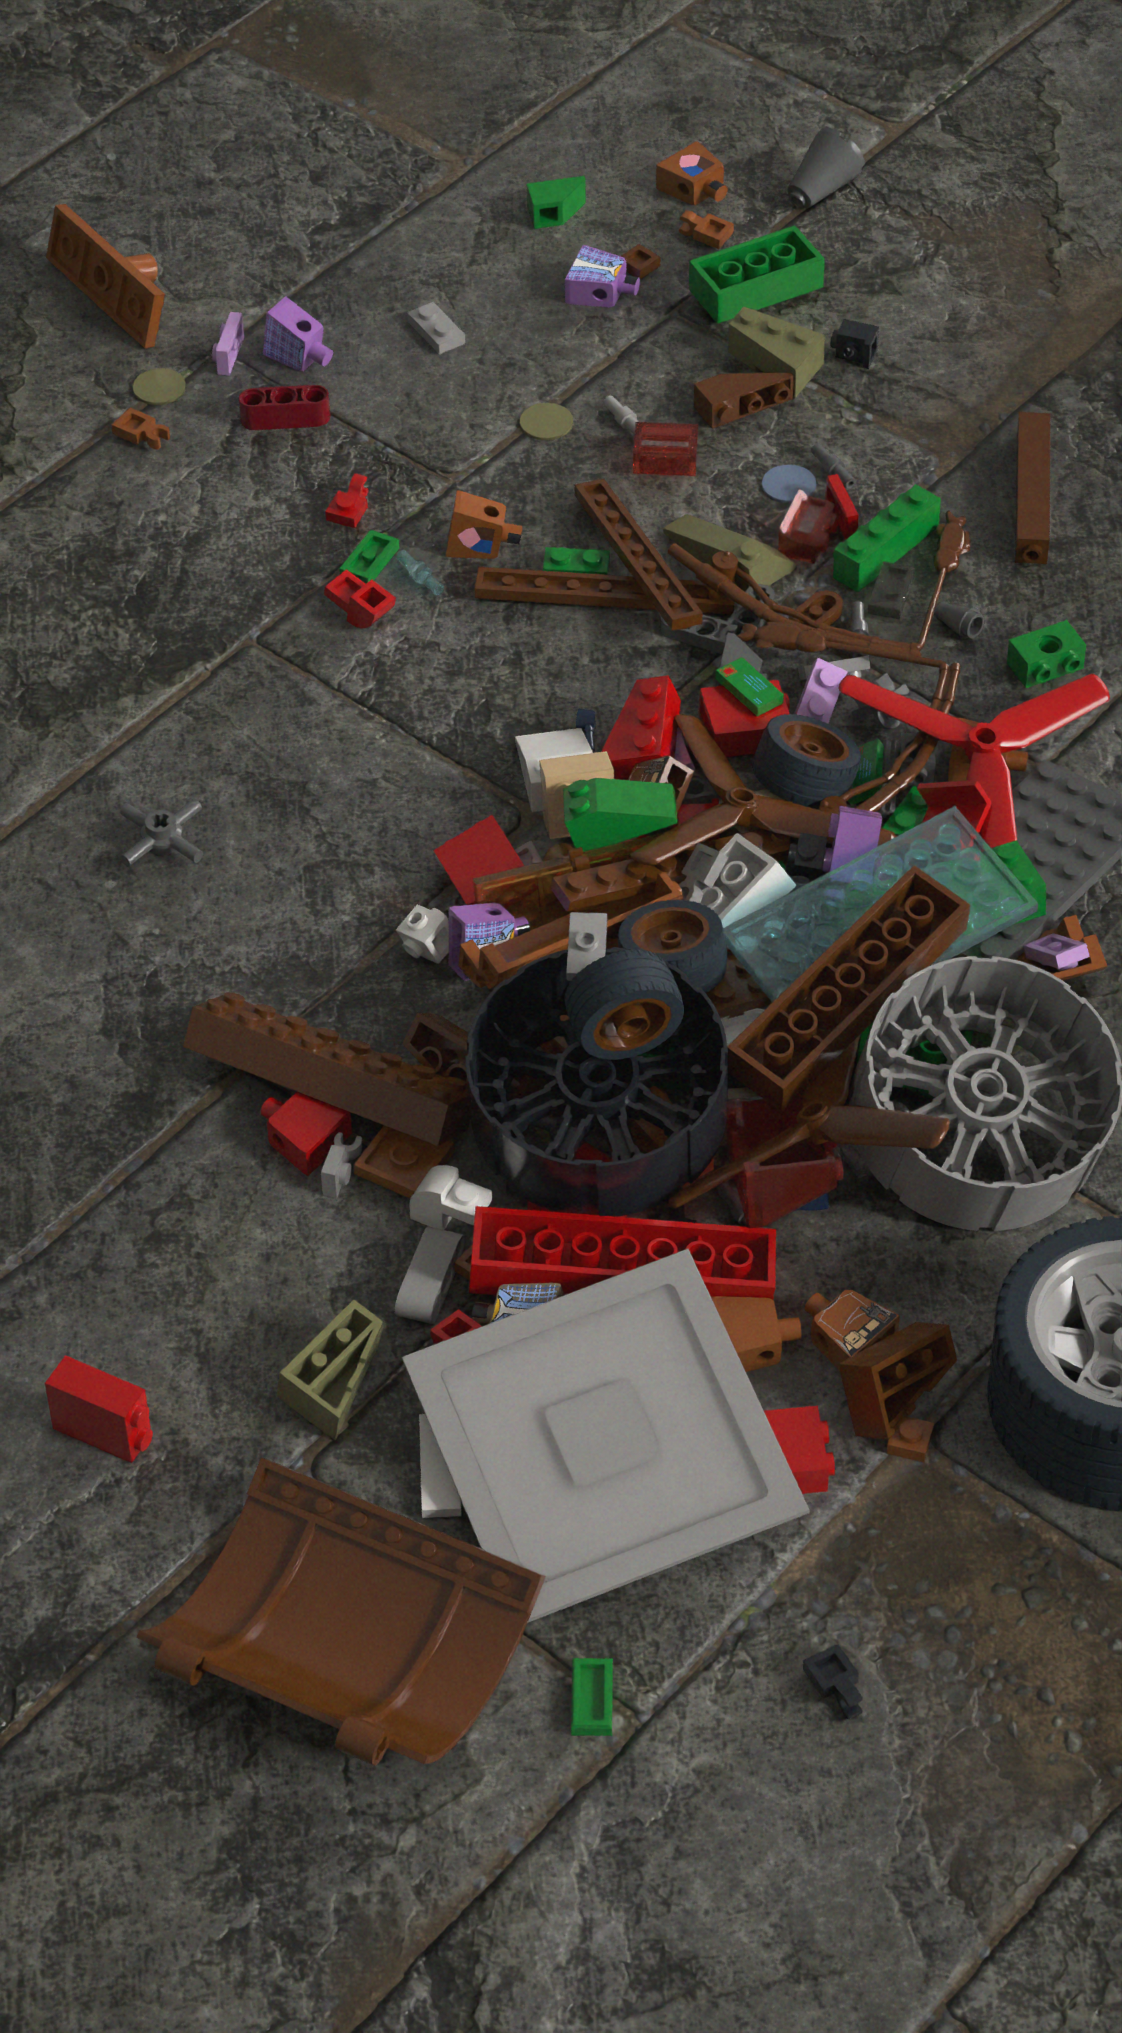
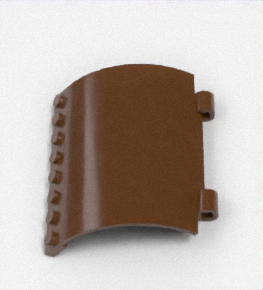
(352, 1618)

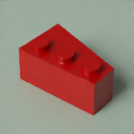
(644, 726)

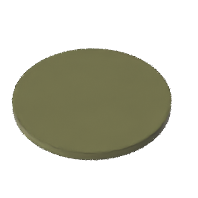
(159, 386)
(546, 421)

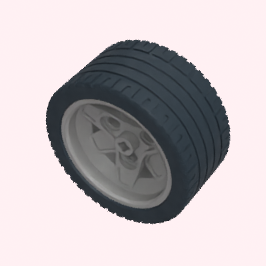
(1049, 1424)

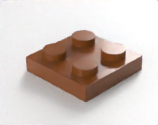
(400, 1160)

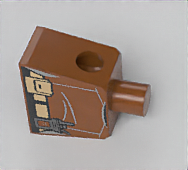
(848, 1324)

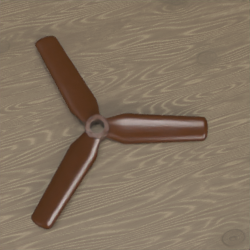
(738, 808)
(827, 1119)

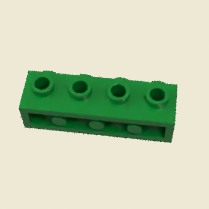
(886, 537)

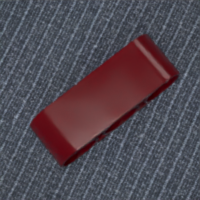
(284, 407)

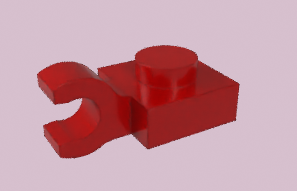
(350, 506)

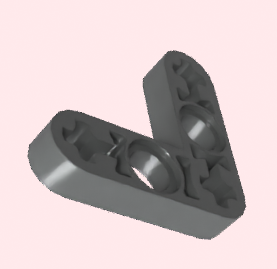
(716, 640)

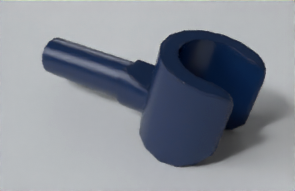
(586, 720)

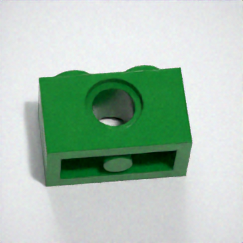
(1046, 653)

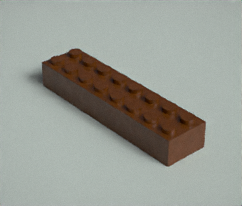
(846, 988)
(330, 1068)

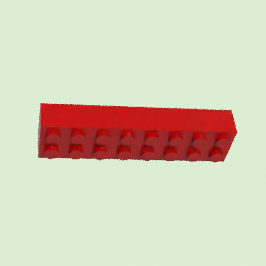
(588, 1249)

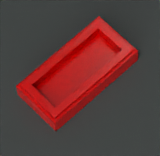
(848, 515)

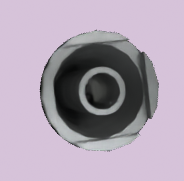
(825, 168)

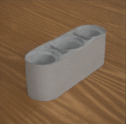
(429, 1275)

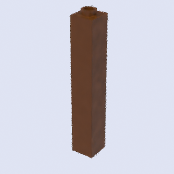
(1032, 488)

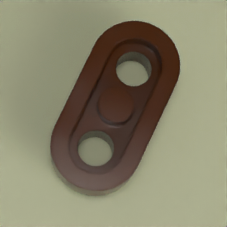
(821, 607)

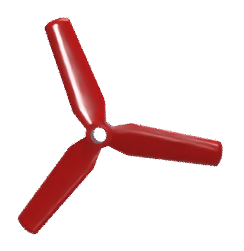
(986, 741)

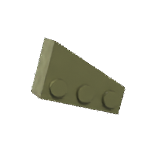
(776, 346)
(331, 1369)

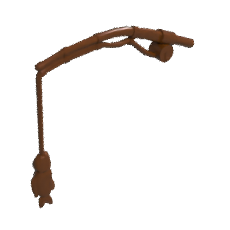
(724, 568)
(790, 637)

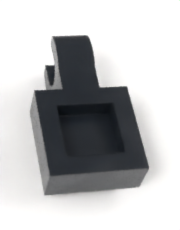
(835, 1674)

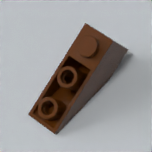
(739, 395)

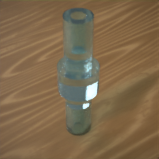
(420, 572)

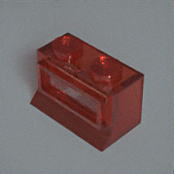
(665, 449)
(807, 527)

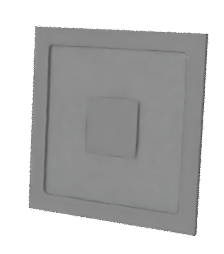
(606, 1433)

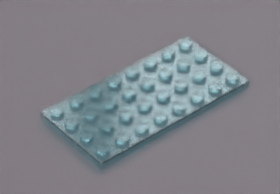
(799, 927)

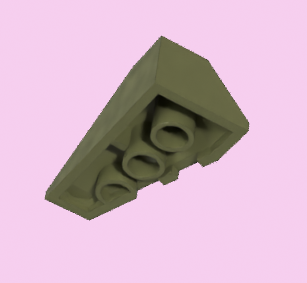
(754, 557)

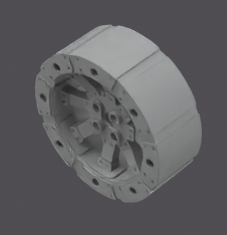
(1049, 1024)

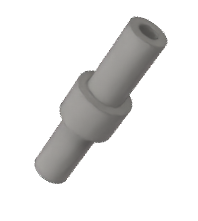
(623, 415)

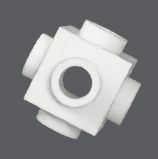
(425, 933)

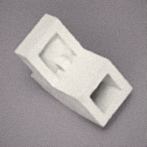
(446, 1196)

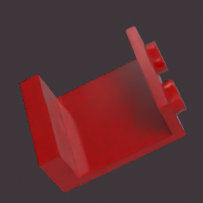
(965, 795)

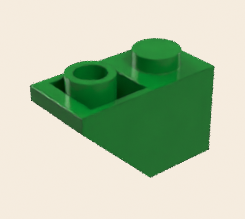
(555, 201)

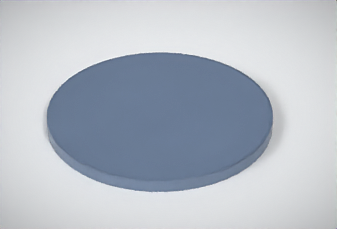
(784, 481)

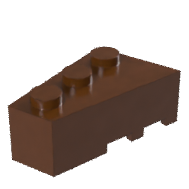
(893, 1374)

